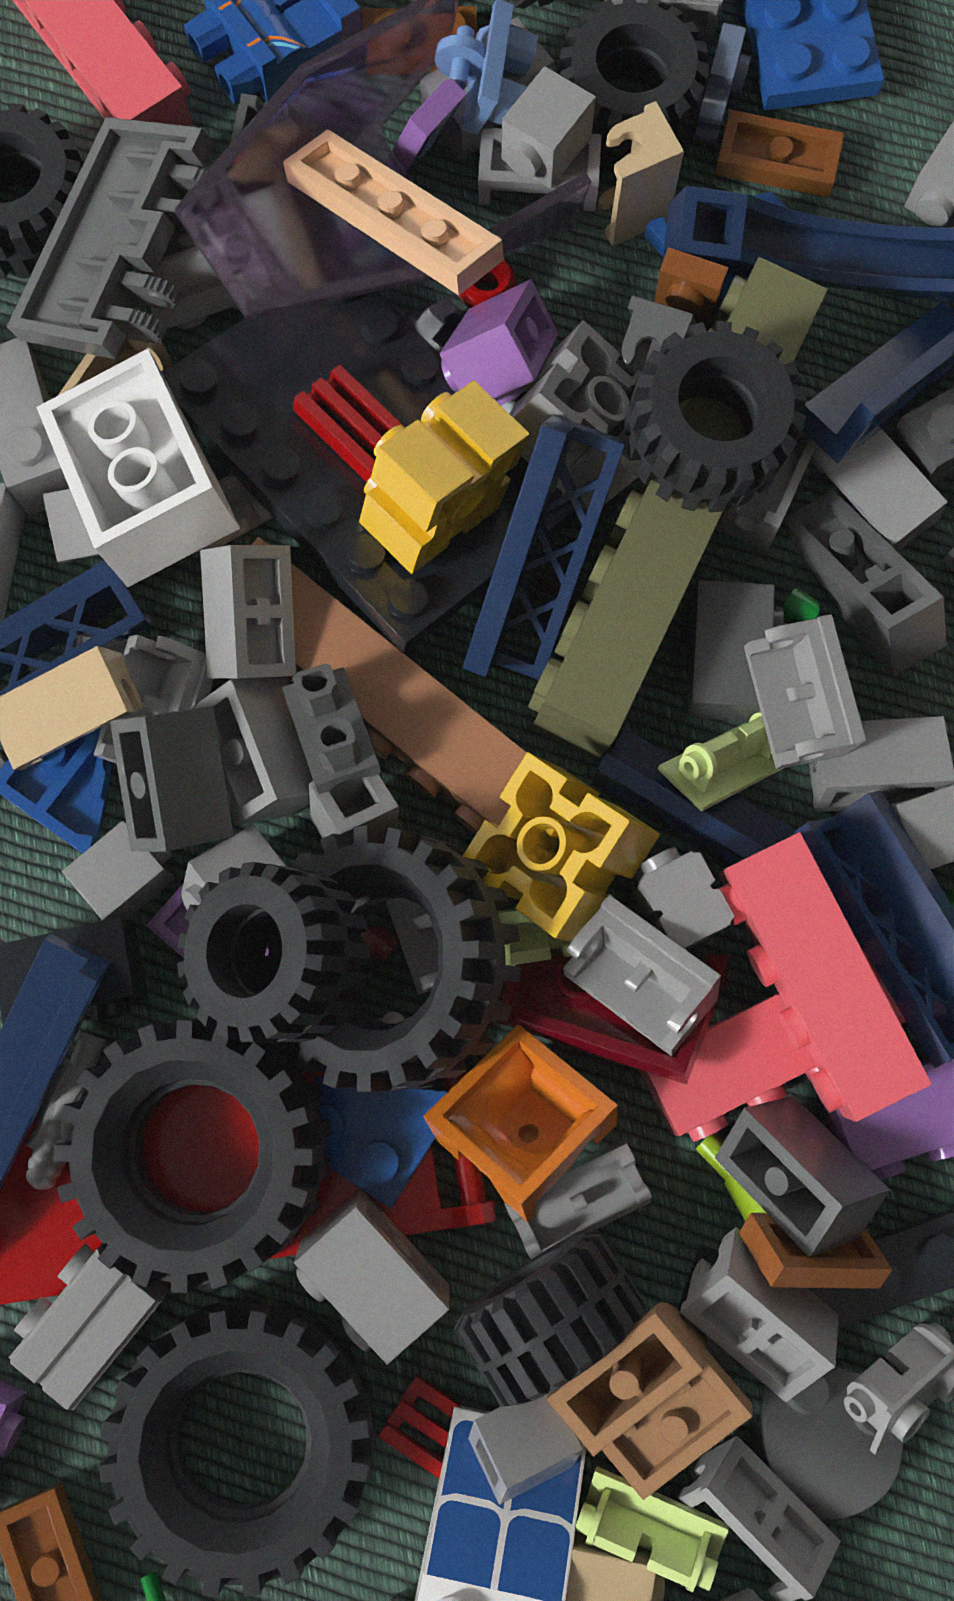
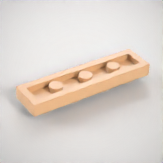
(394, 211)

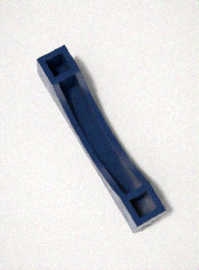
(826, 250)

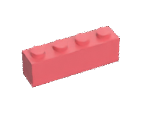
(111, 59)
(823, 981)
(737, 1063)

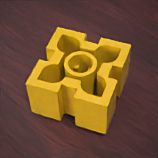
(441, 474)
(558, 847)

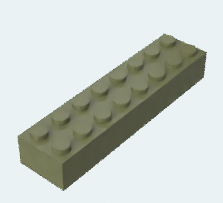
(655, 547)

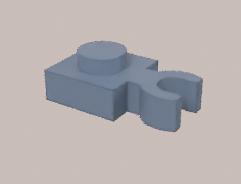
(726, 75)

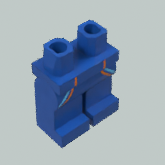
(268, 39)

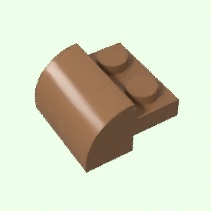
(653, 1401)

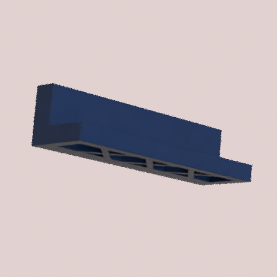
(882, 385)
(520, 542)
(66, 615)
(724, 831)
(909, 912)
(40, 1036)

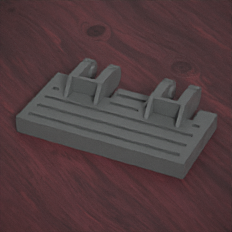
(110, 225)

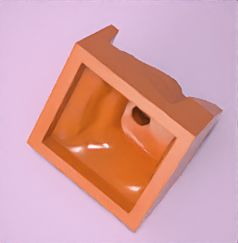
(521, 1118)

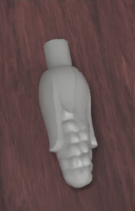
(48, 1128)

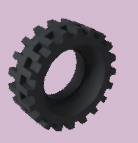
(470, 962)
(114, 1182)
(164, 1501)

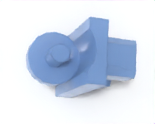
(482, 63)

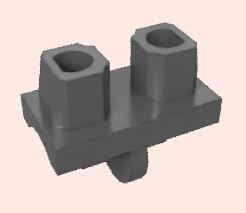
(330, 727)

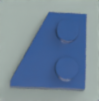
(64, 791)

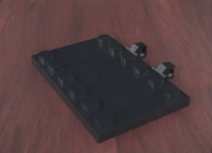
(241, 407)

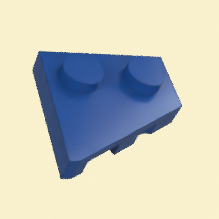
(377, 1136)

